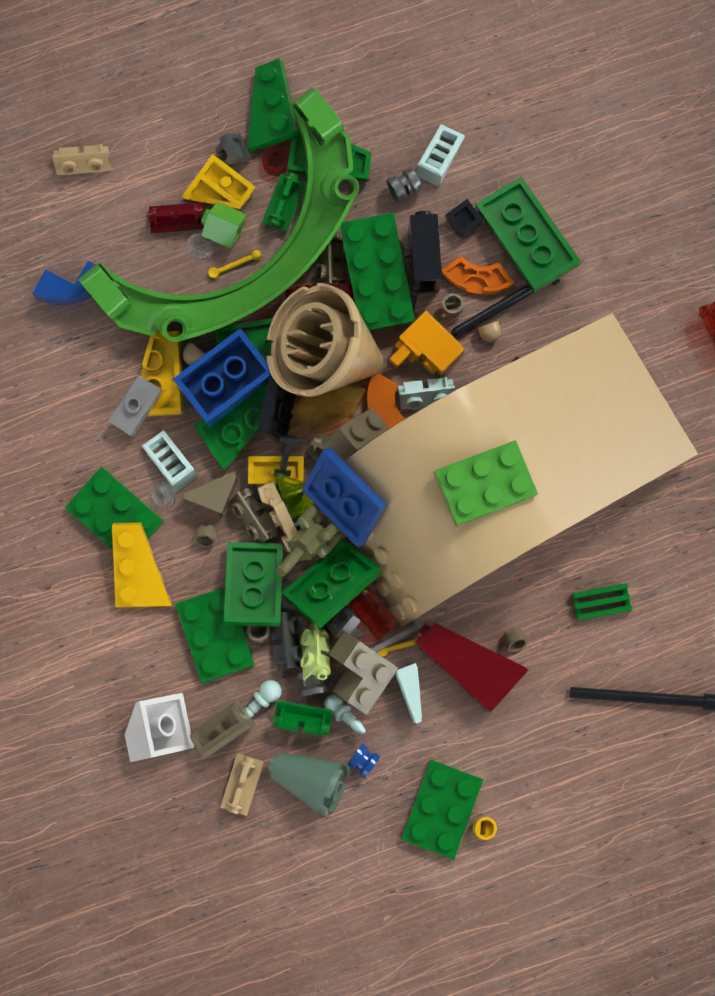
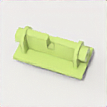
(315, 644)

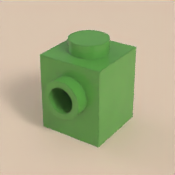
(223, 224)

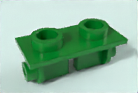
(284, 202)
(313, 719)

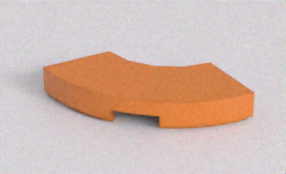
(475, 278)
(382, 399)

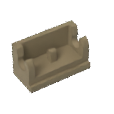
(221, 729)

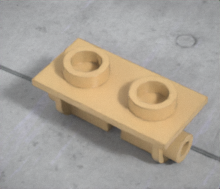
(70, 161)
(242, 784)

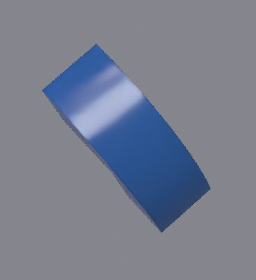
(59, 291)

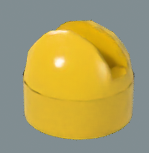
(489, 828)

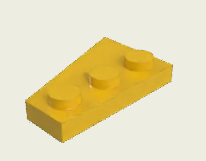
(160, 366)
(135, 570)

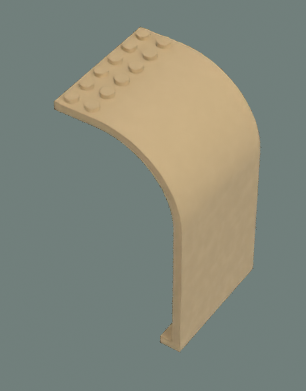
(586, 431)

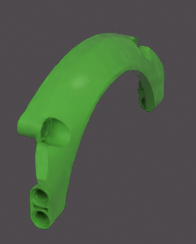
(320, 216)

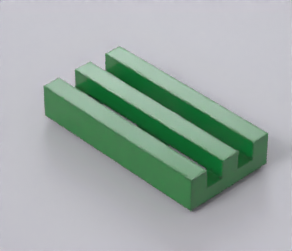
(625, 597)

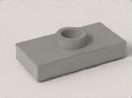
(135, 406)

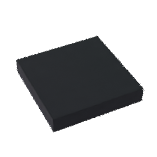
(276, 411)

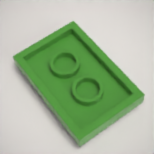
(485, 483)

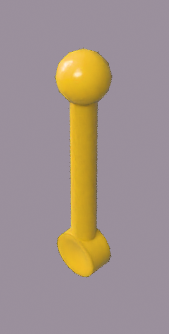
(214, 272)
(383, 652)

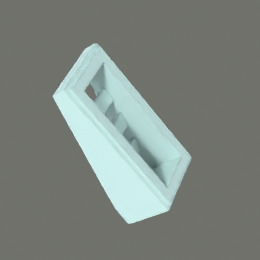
(432, 170)
(178, 476)
(409, 686)

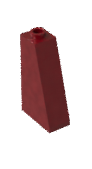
(472, 666)

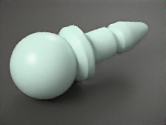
(269, 692)
(342, 712)

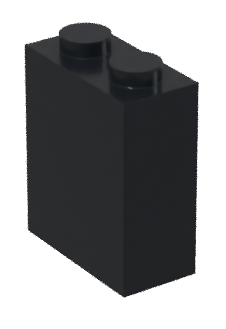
(424, 252)

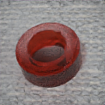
(275, 161)

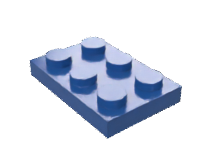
(344, 497)

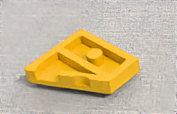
(220, 184)

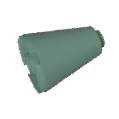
(310, 780)

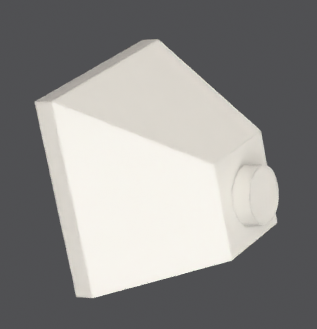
(158, 728)

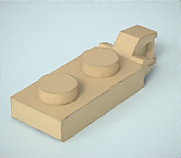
(280, 516)

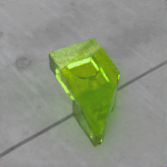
(292, 495)

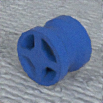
(363, 760)

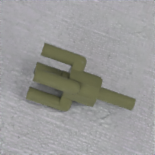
(310, 539)

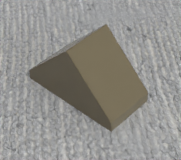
(213, 495)

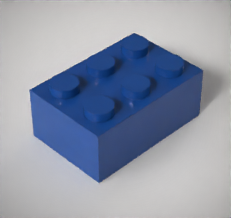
(224, 378)

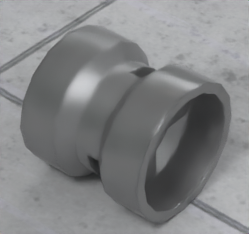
(404, 185)

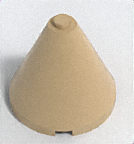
(320, 342)

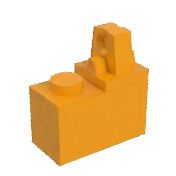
(430, 342)

